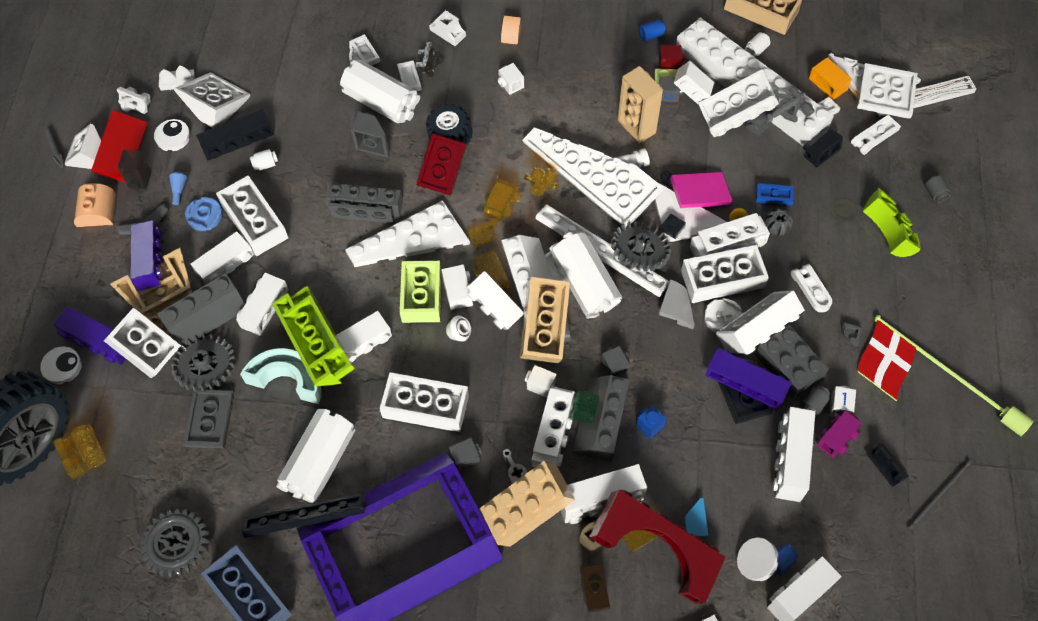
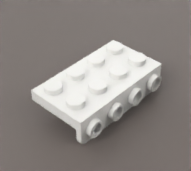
(738, 103)

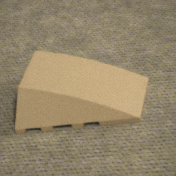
(151, 301)

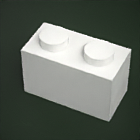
(693, 82)
(455, 284)

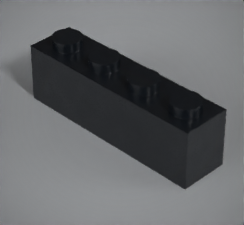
(235, 134)

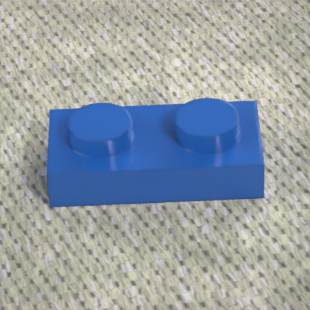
(774, 194)

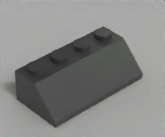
(202, 310)
(600, 437)

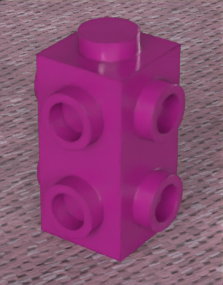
(843, 429)

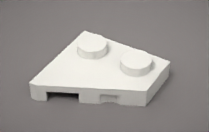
(362, 50)

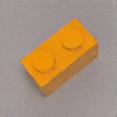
(830, 78)

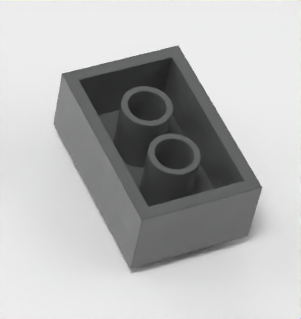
(792, 358)

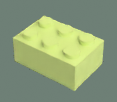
(420, 291)

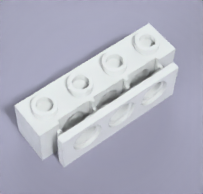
(730, 236)
(557, 399)

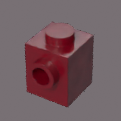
(671, 56)

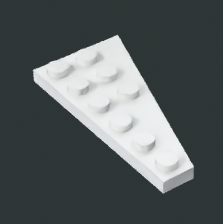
(416, 235)

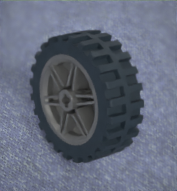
(30, 421)

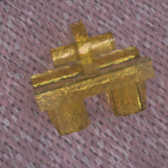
(542, 180)

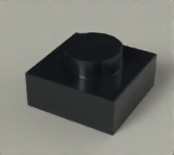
(672, 226)

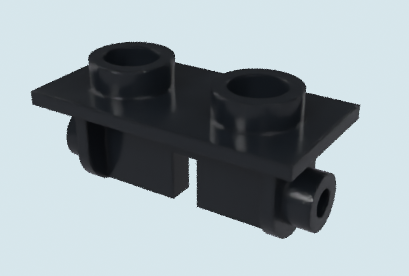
(887, 464)

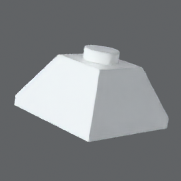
(84, 148)

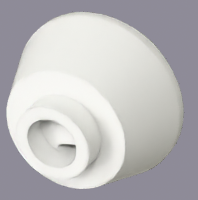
(458, 328)

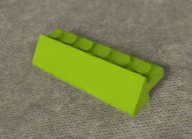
(313, 337)

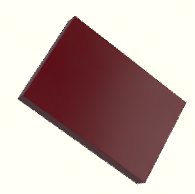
(441, 164)

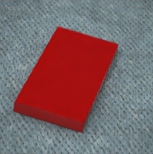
(120, 134)

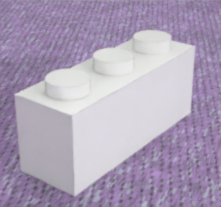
(222, 258)
(494, 301)
(259, 305)
(364, 335)

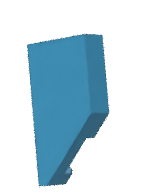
(696, 520)

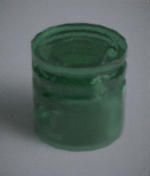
(583, 408)

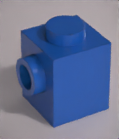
(650, 422)

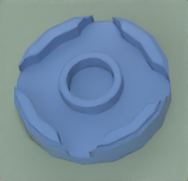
(203, 214)

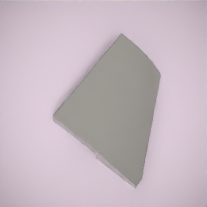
(677, 305)

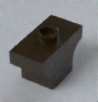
(594, 588)

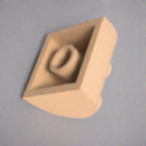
(95, 205)

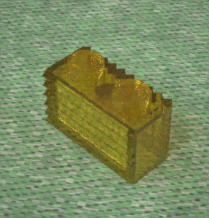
(501, 200)

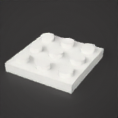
(887, 90)

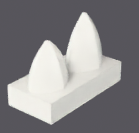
(170, 80)

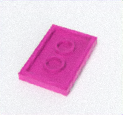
(701, 190)

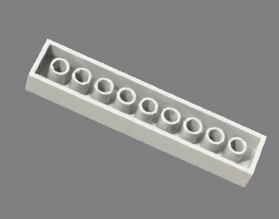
(731, 63)

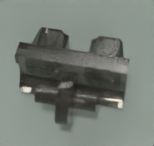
(431, 59)

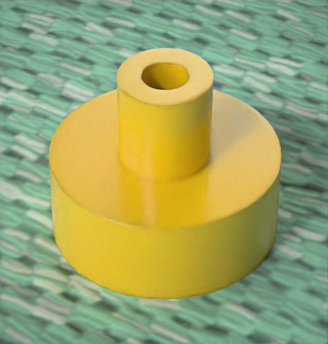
(737, 213)

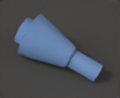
(177, 182)

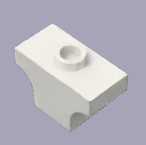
(448, 28)

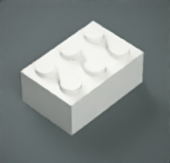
(142, 343)
(803, 590)

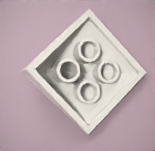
(212, 98)

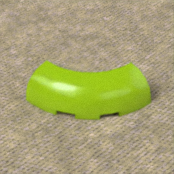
(893, 224)

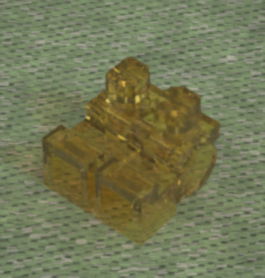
(80, 451)

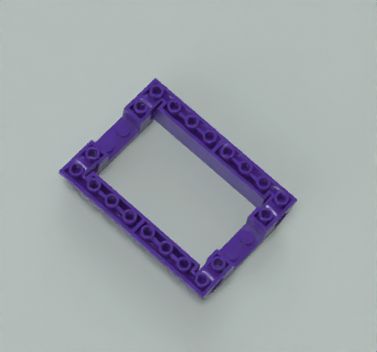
(423, 585)

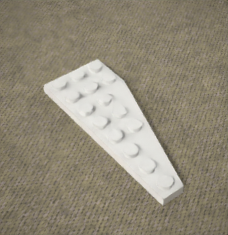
(610, 183)

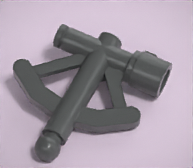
(796, 99)

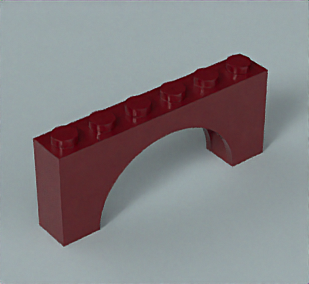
(697, 561)

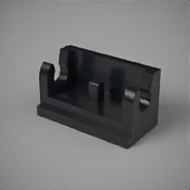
(823, 146)

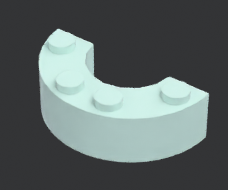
(281, 363)

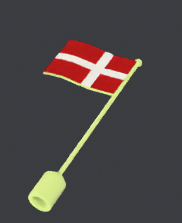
(891, 357)

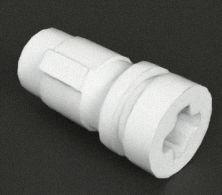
(637, 158)

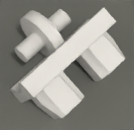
(131, 100)

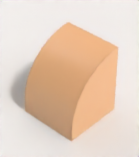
(511, 30)

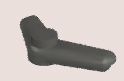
(156, 216)

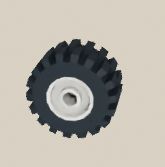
(450, 123)

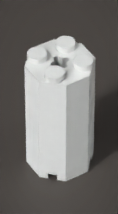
(379, 91)
(586, 274)
(315, 456)

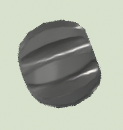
(778, 222)

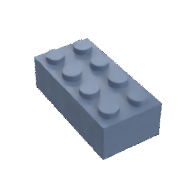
(244, 589)

